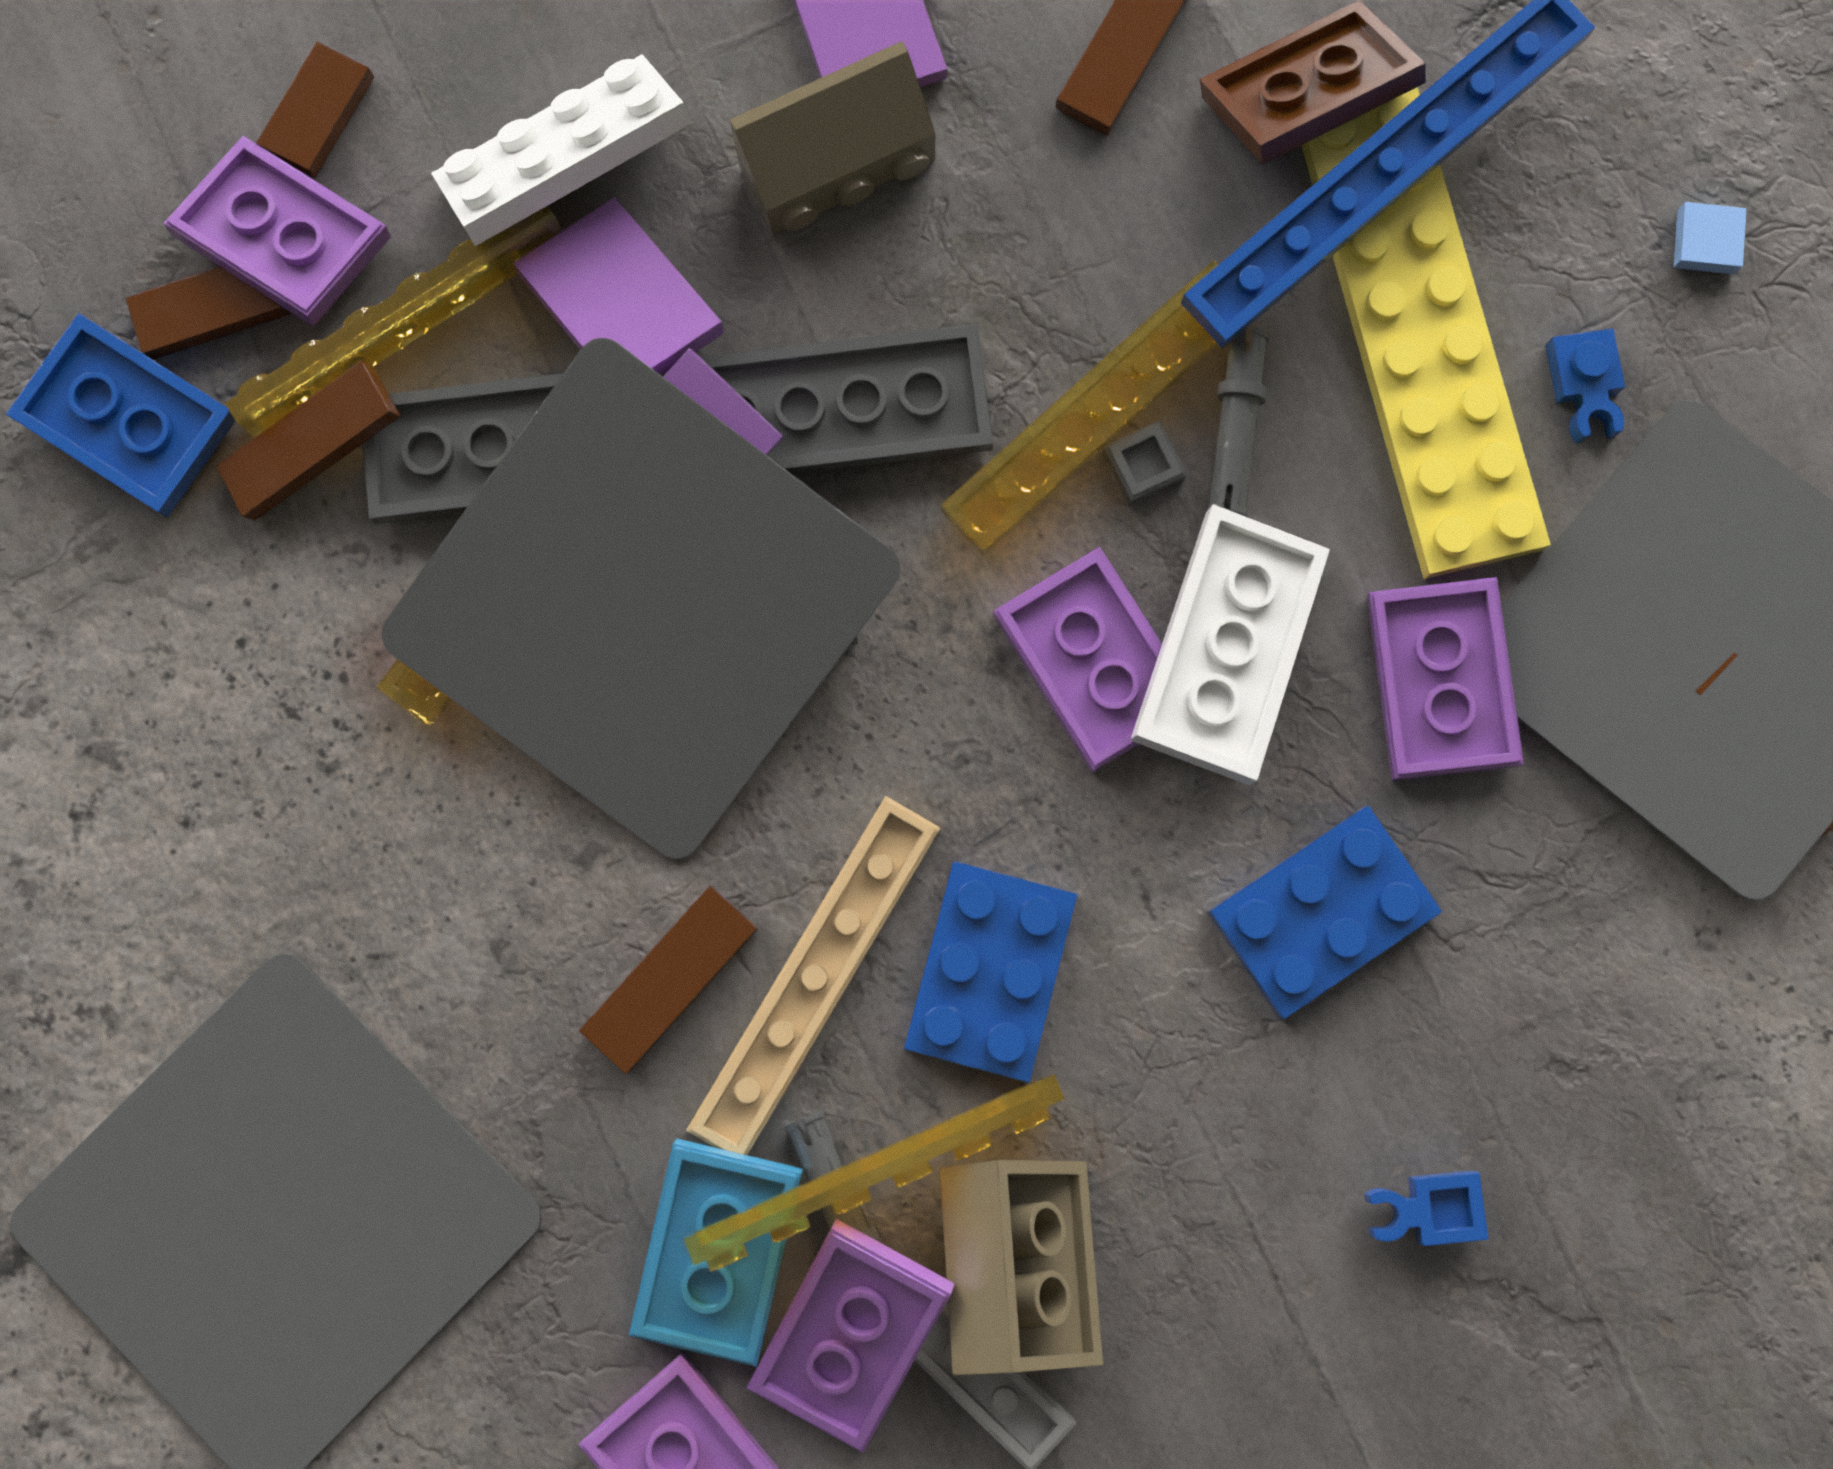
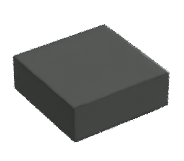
(1144, 463)

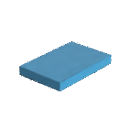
(687, 1304)

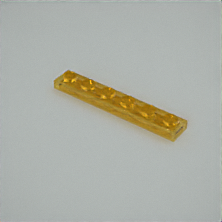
(383, 329)
(1079, 423)
(848, 1185)

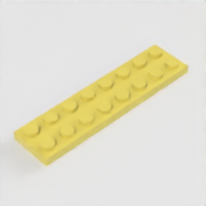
(1433, 371)

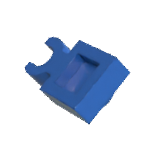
(1587, 371)
(1440, 1208)

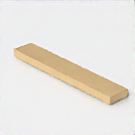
(813, 979)

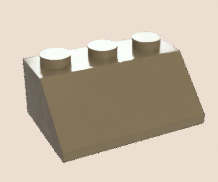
(835, 139)
(1020, 1266)

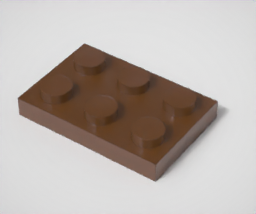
(1312, 81)

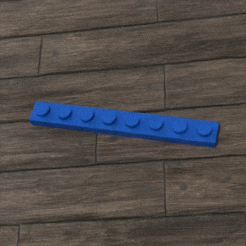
(1385, 167)

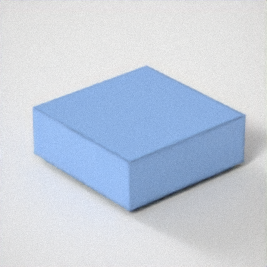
(1710, 238)

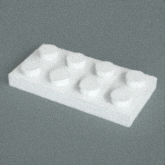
(560, 148)
(1230, 645)

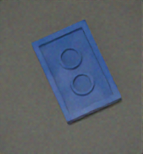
(122, 415)
(1324, 912)
(990, 971)

